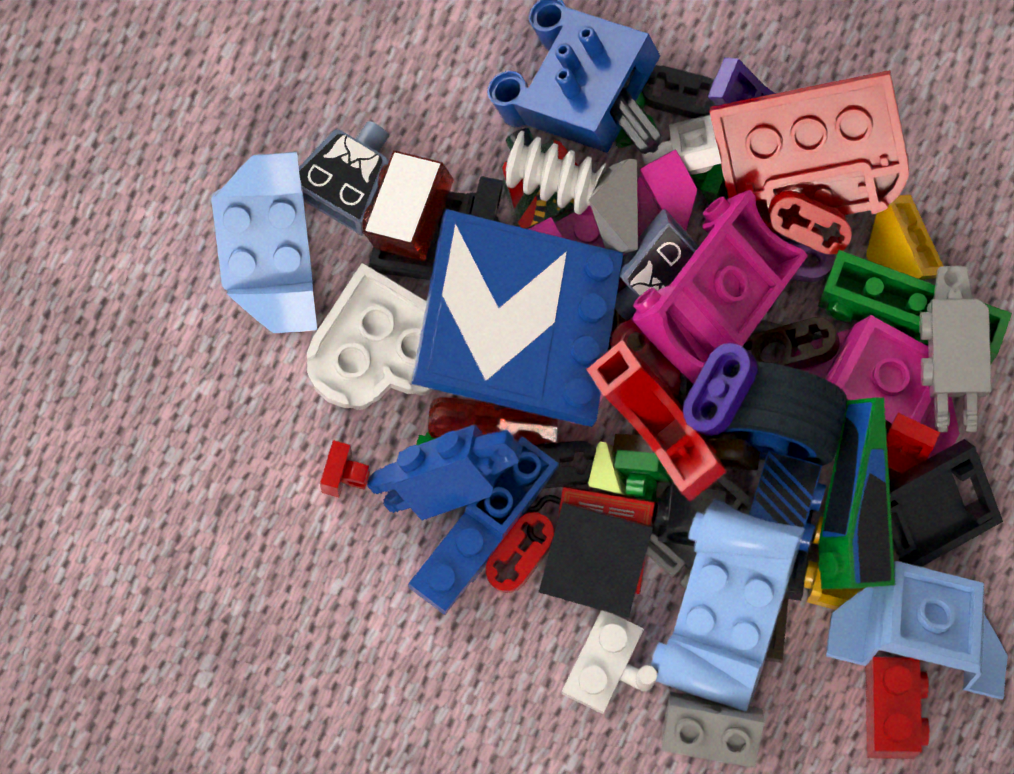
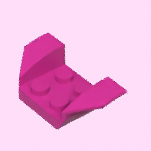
(660, 186)
(887, 364)

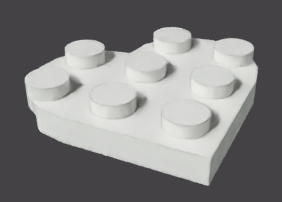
(367, 342)

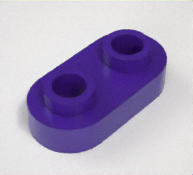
(718, 389)

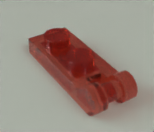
(456, 414)

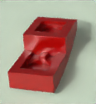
(908, 444)

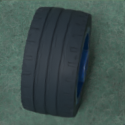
(790, 414)

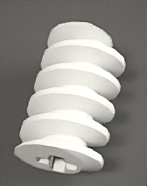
(552, 173)

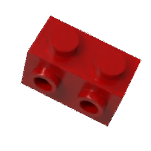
(894, 708)

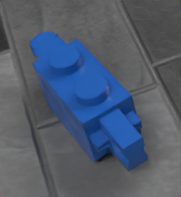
(445, 471)

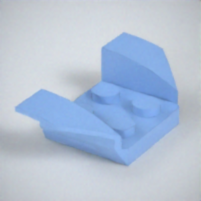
(266, 243)
(926, 619)

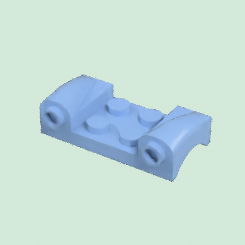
(728, 606)

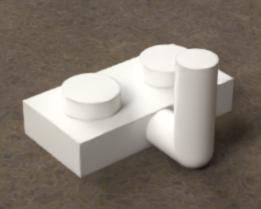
(694, 143)
(606, 662)

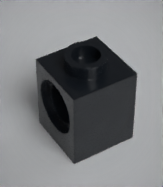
(676, 513)

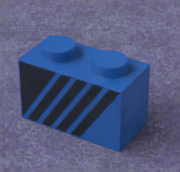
(788, 492)

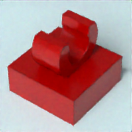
(341, 470)

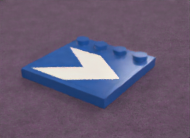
(517, 318)

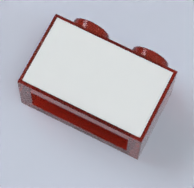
(407, 205)

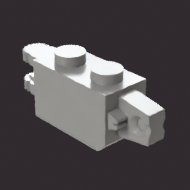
(956, 347)

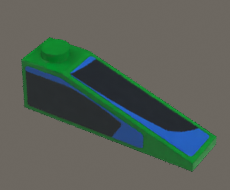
(857, 513)

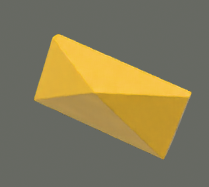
(902, 241)

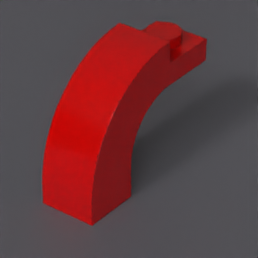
(658, 418)

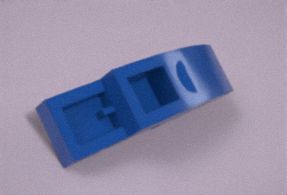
(481, 529)

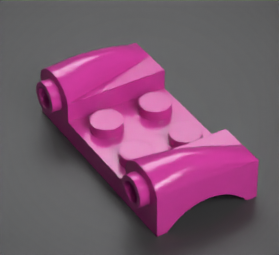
(720, 288)

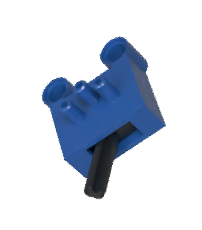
(585, 81)

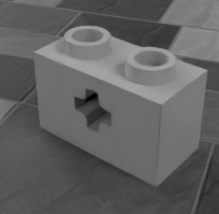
(712, 730)

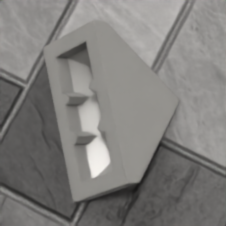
(616, 207)

